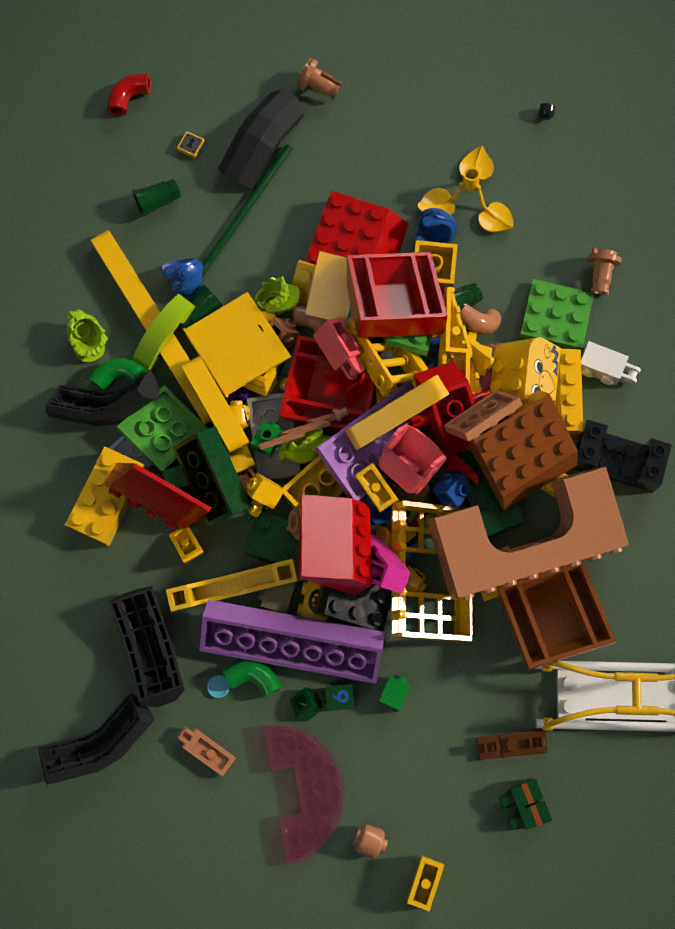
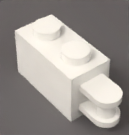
(607, 365)

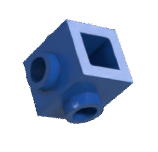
(453, 489)

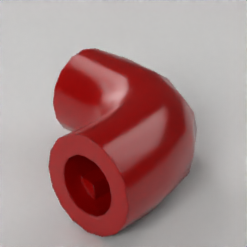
(124, 90)

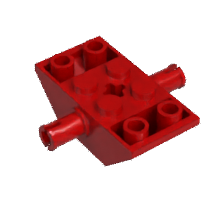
(438, 414)

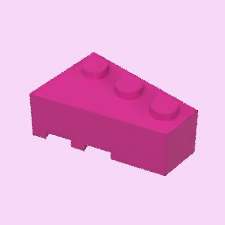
(386, 567)

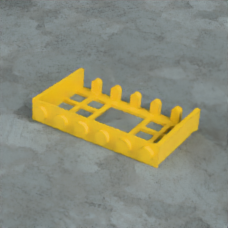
(462, 609)

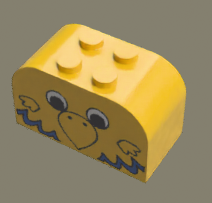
(526, 367)

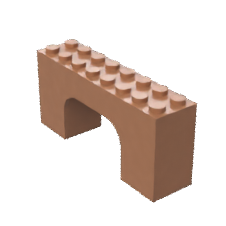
(586, 530)

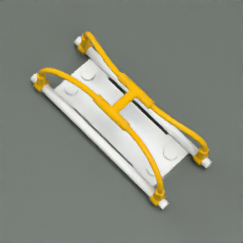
(616, 695)

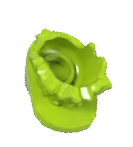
(277, 296)
(86, 336)
(303, 449)

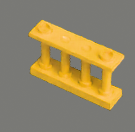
(377, 368)

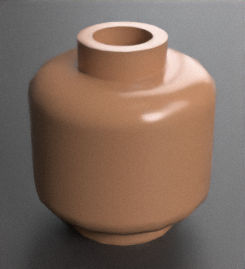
(369, 841)

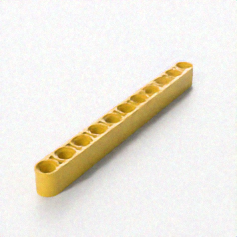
(145, 311)

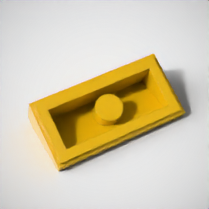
(376, 487)

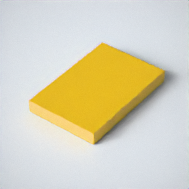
(329, 288)

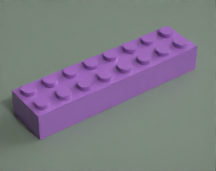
(291, 641)

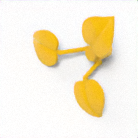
(473, 168)

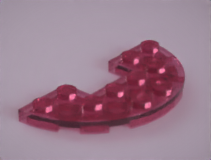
(318, 789)

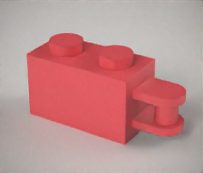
(340, 347)

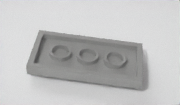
(267, 410)

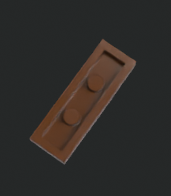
(512, 745)

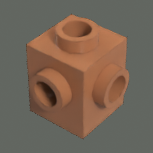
(285, 330)

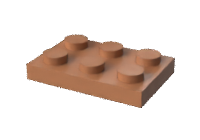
(483, 415)

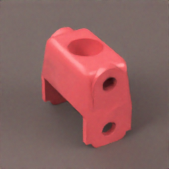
(411, 458)

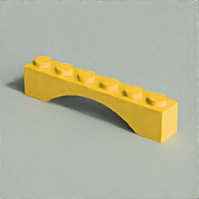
(234, 584)

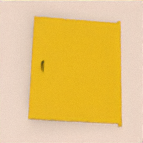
(236, 345)

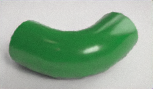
(115, 369)
(253, 673)

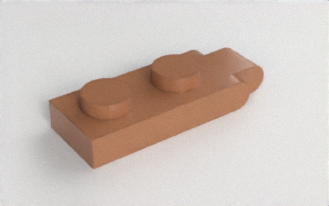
(206, 750)

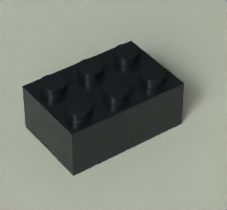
(363, 610)

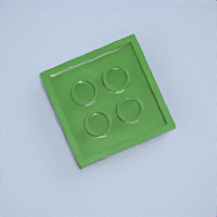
(557, 314)
(159, 428)

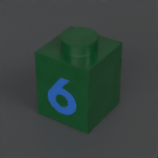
(338, 697)

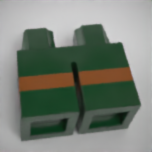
(528, 816)

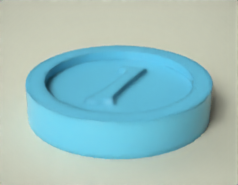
(218, 686)

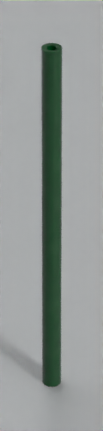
(245, 208)

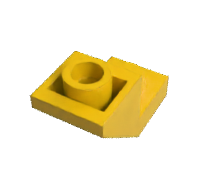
(482, 355)

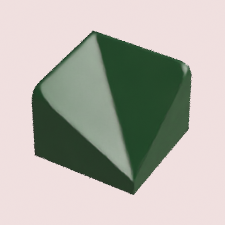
(306, 704)

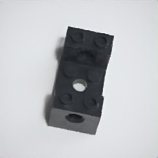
(642, 463)

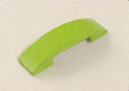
(161, 330)

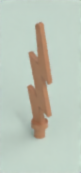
(311, 425)

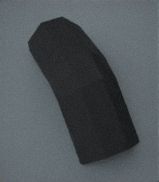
(260, 137)
(102, 408)
(148, 647)
(99, 748)

